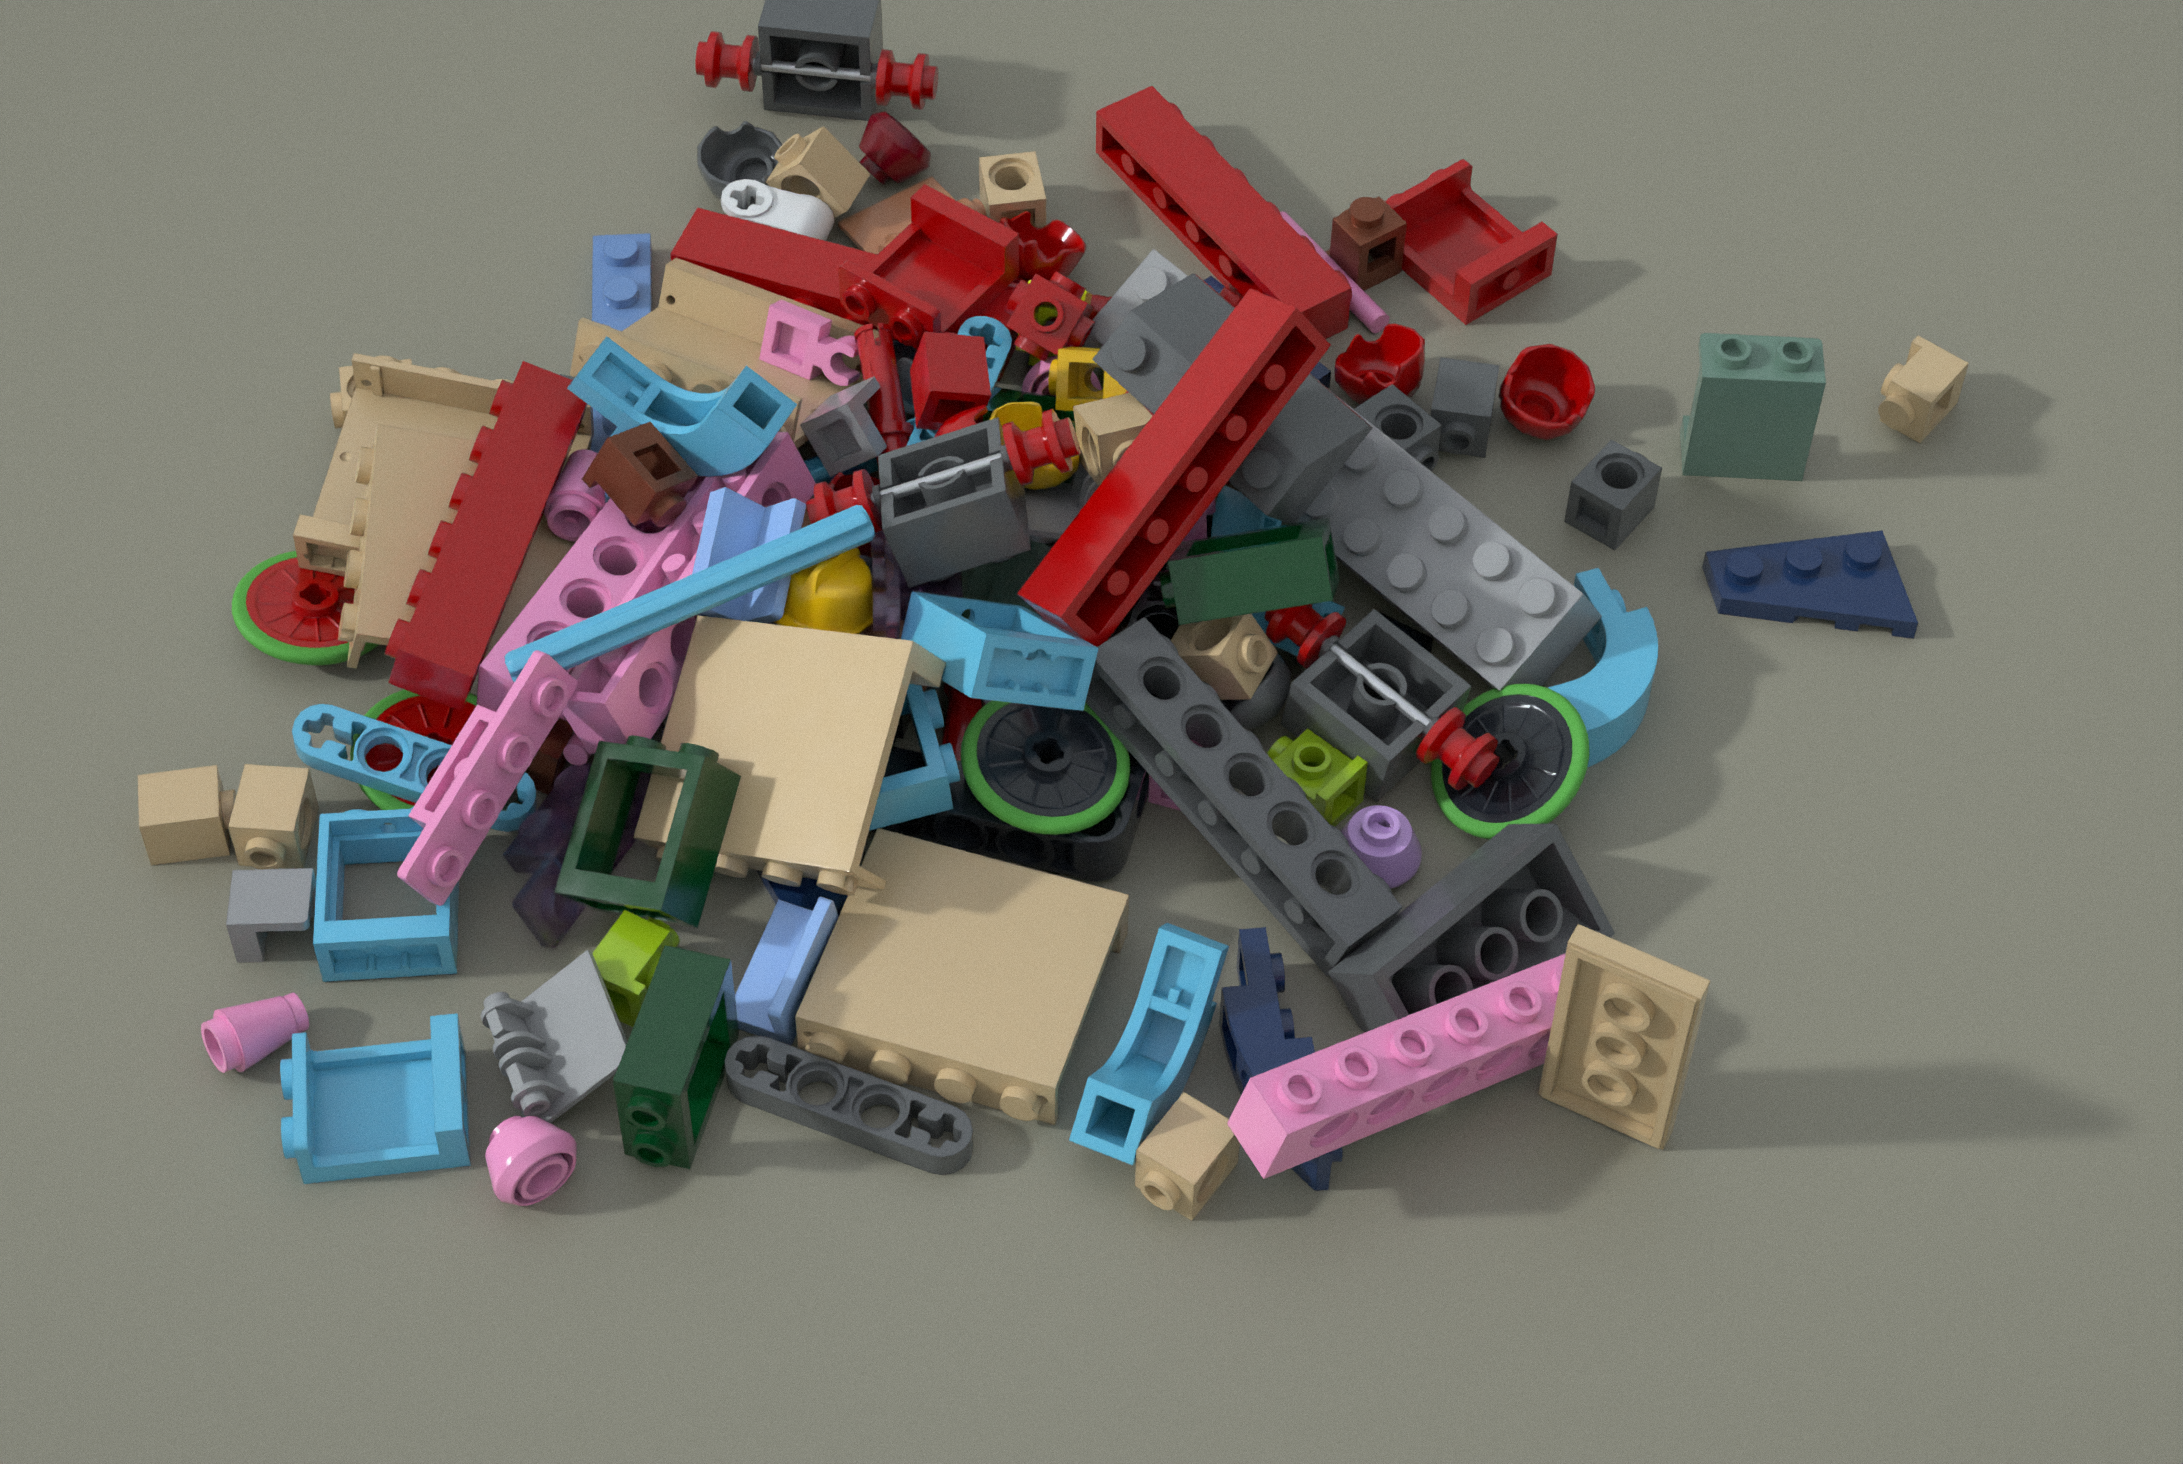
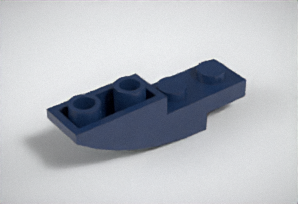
(1261, 1034)

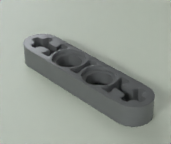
(843, 1113)

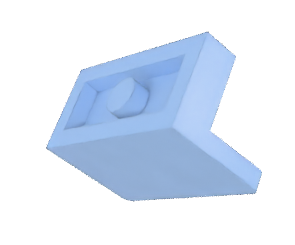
(736, 526)
(783, 969)

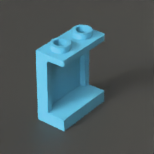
(377, 1106)

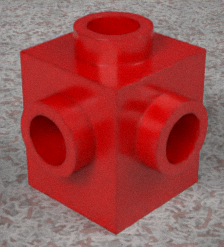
(1072, 320)

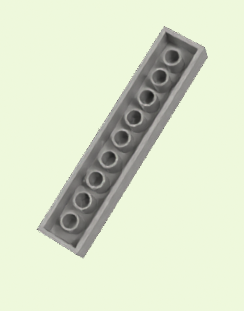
(1424, 544)

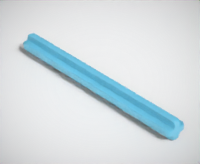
(700, 591)

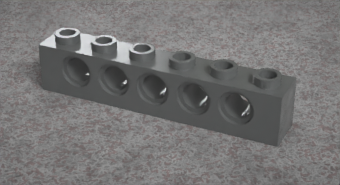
(1235, 824)

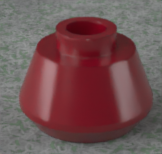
(892, 150)

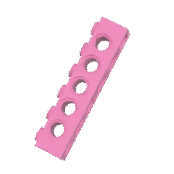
(583, 584)
(636, 684)
(1397, 1070)

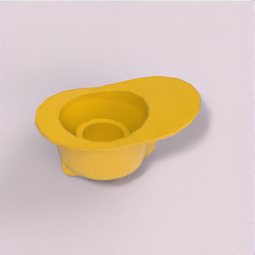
(831, 596)

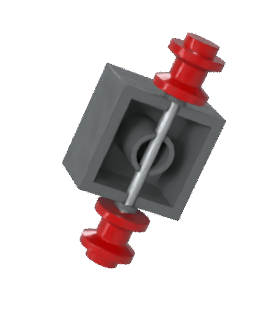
(819, 60)
(955, 495)
(1379, 699)

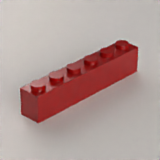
(1217, 209)
(786, 263)
(1175, 468)
(488, 539)

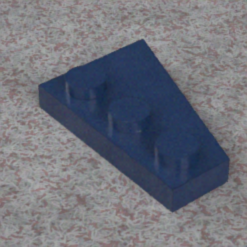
(1819, 578)

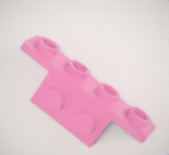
(481, 776)

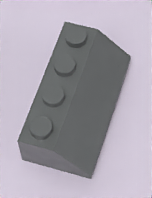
(1300, 446)
(1478, 924)

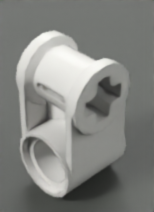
(778, 208)

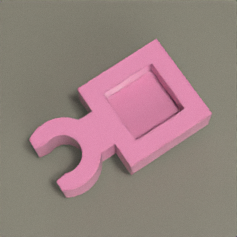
(802, 344)

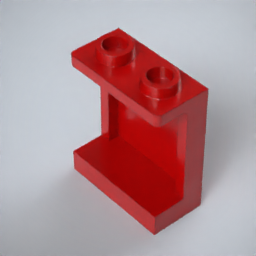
(1465, 247)
(934, 271)

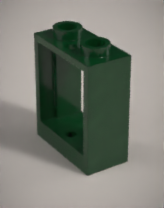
(1251, 572)
(691, 843)
(676, 1057)

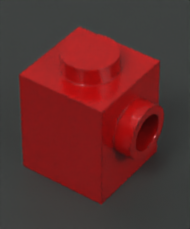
(948, 377)

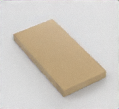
(1622, 1036)

